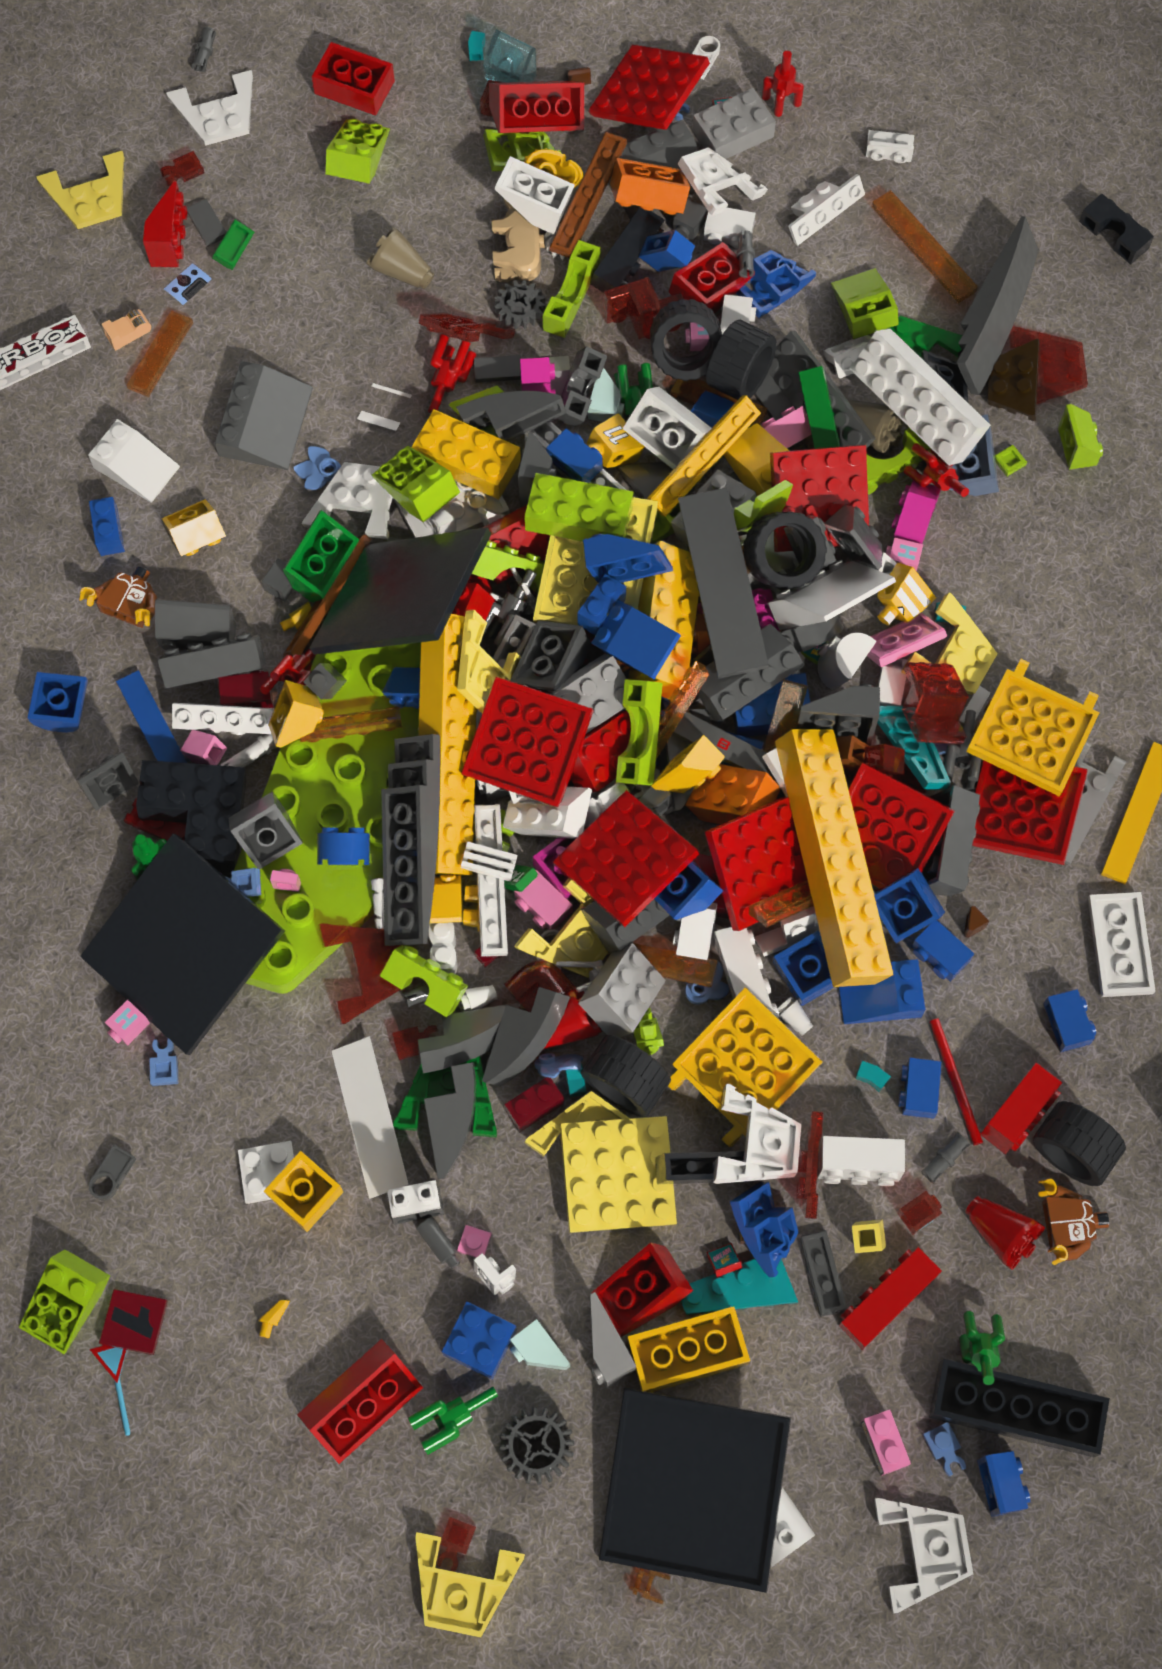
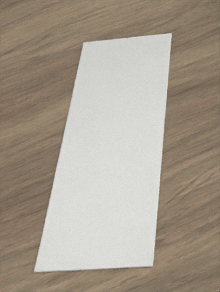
(369, 1117)

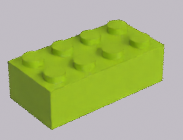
(577, 508)

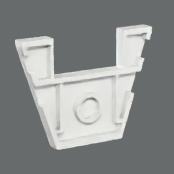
(219, 118)
(711, 173)
(357, 491)
(770, 1142)
(937, 1547)

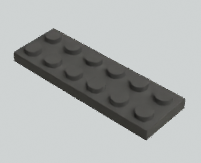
(793, 357)

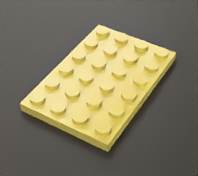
(569, 583)

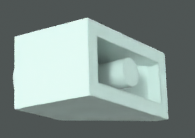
(605, 399)
(537, 1348)

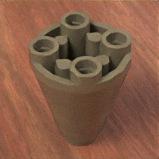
(400, 260)
(881, 422)

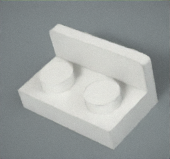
(890, 146)
(845, 354)
(489, 1273)

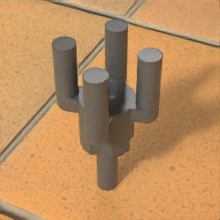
(505, 612)
(957, 755)

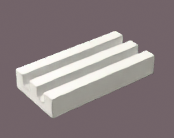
(486, 860)

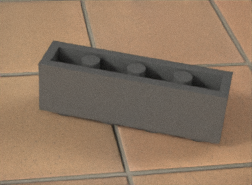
(211, 661)

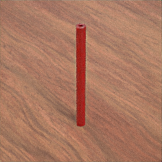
(956, 1082)

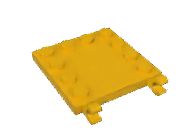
(1033, 730)
(750, 1052)

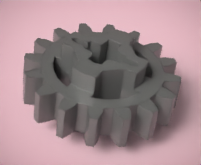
(519, 304)

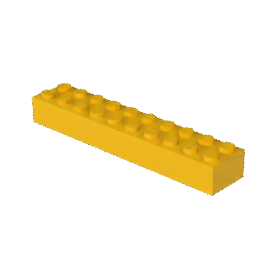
(452, 717)
(833, 858)

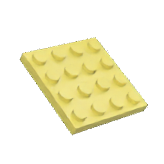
(613, 1174)

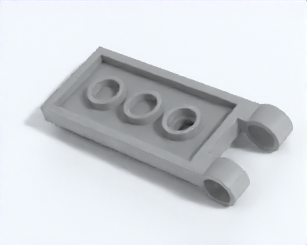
(1097, 789)

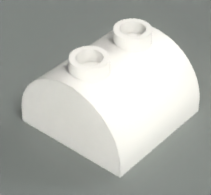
(842, 658)
(790, 1531)

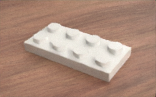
(1121, 944)

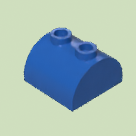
(57, 702)

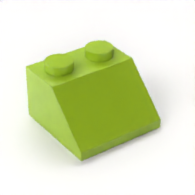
(1079, 438)

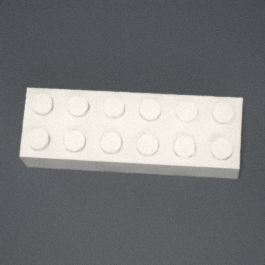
(919, 396)

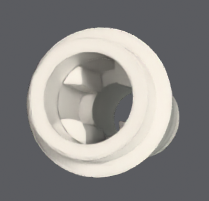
(477, 998)
(794, 1016)

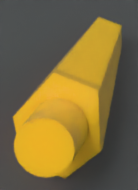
(296, 617)
(272, 1318)

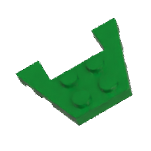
(923, 336)
(442, 1083)

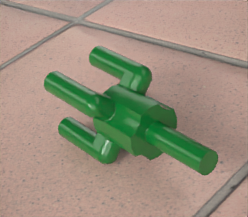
(632, 395)
(144, 852)
(982, 1348)
(449, 1418)

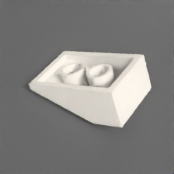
(534, 193)
(132, 461)

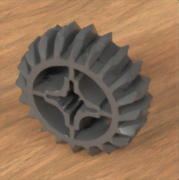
(556, 1458)

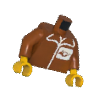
(124, 597)
(1069, 1221)

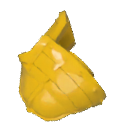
(555, 164)

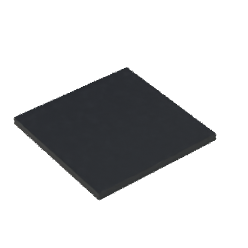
(401, 592)
(182, 944)
(695, 1489)

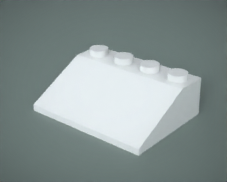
(827, 594)

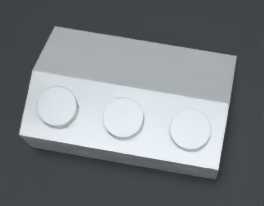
(545, 820)

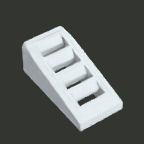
(442, 522)

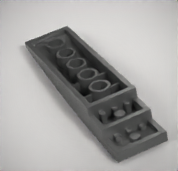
(996, 307)
(723, 583)
(410, 839)

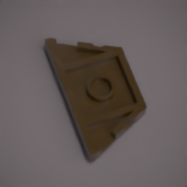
(1015, 380)

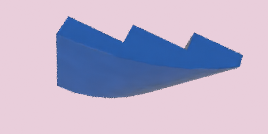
(774, 281)
(764, 1227)

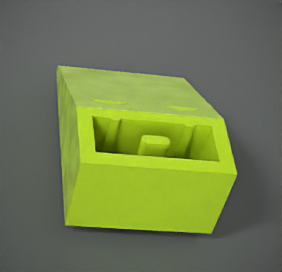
(356, 150)
(866, 303)
(417, 483)
(63, 1300)

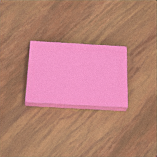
(905, 639)

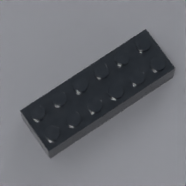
(1020, 1408)

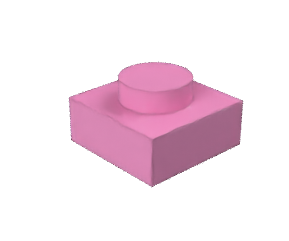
(285, 880)
(474, 1241)

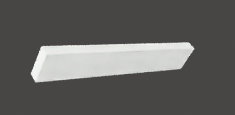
(490, 889)

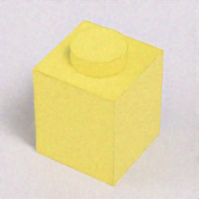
(868, 1236)

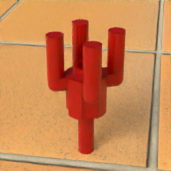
(783, 84)
(449, 370)
(936, 472)
(291, 668)

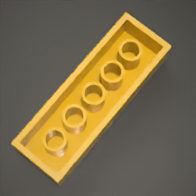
(672, 602)

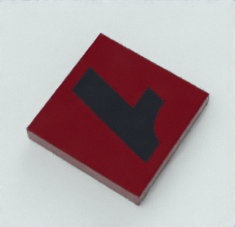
(133, 1322)

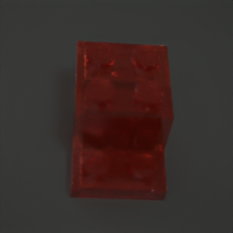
(638, 303)
(935, 703)

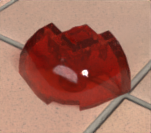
(537, 974)

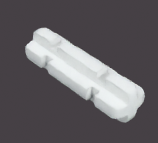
(378, 902)

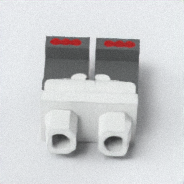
(412, 1199)

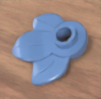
(314, 469)
(716, 992)
(550, 1066)

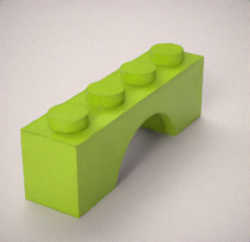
(565, 305)
(888, 469)
(496, 560)
(643, 704)

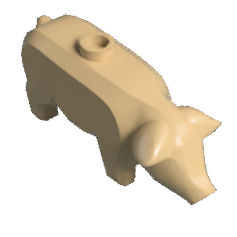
(524, 247)

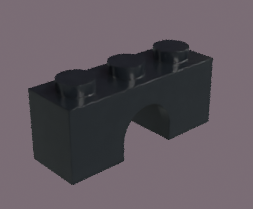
(1104, 215)

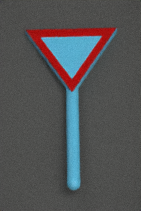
(112, 1360)

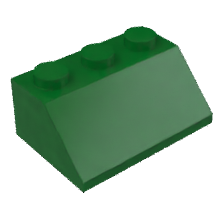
(319, 557)

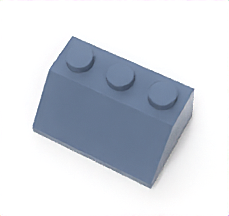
(979, 468)

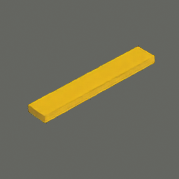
(704, 455)
(1136, 818)

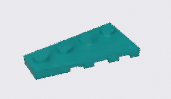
(919, 756)
(741, 1288)

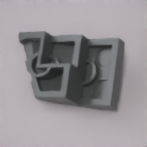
(645, 476)

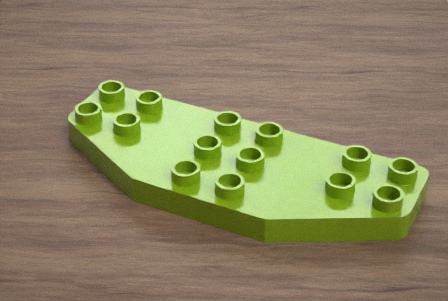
(331, 787)

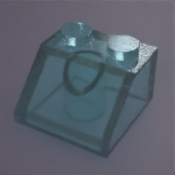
(509, 60)

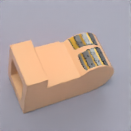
(126, 329)

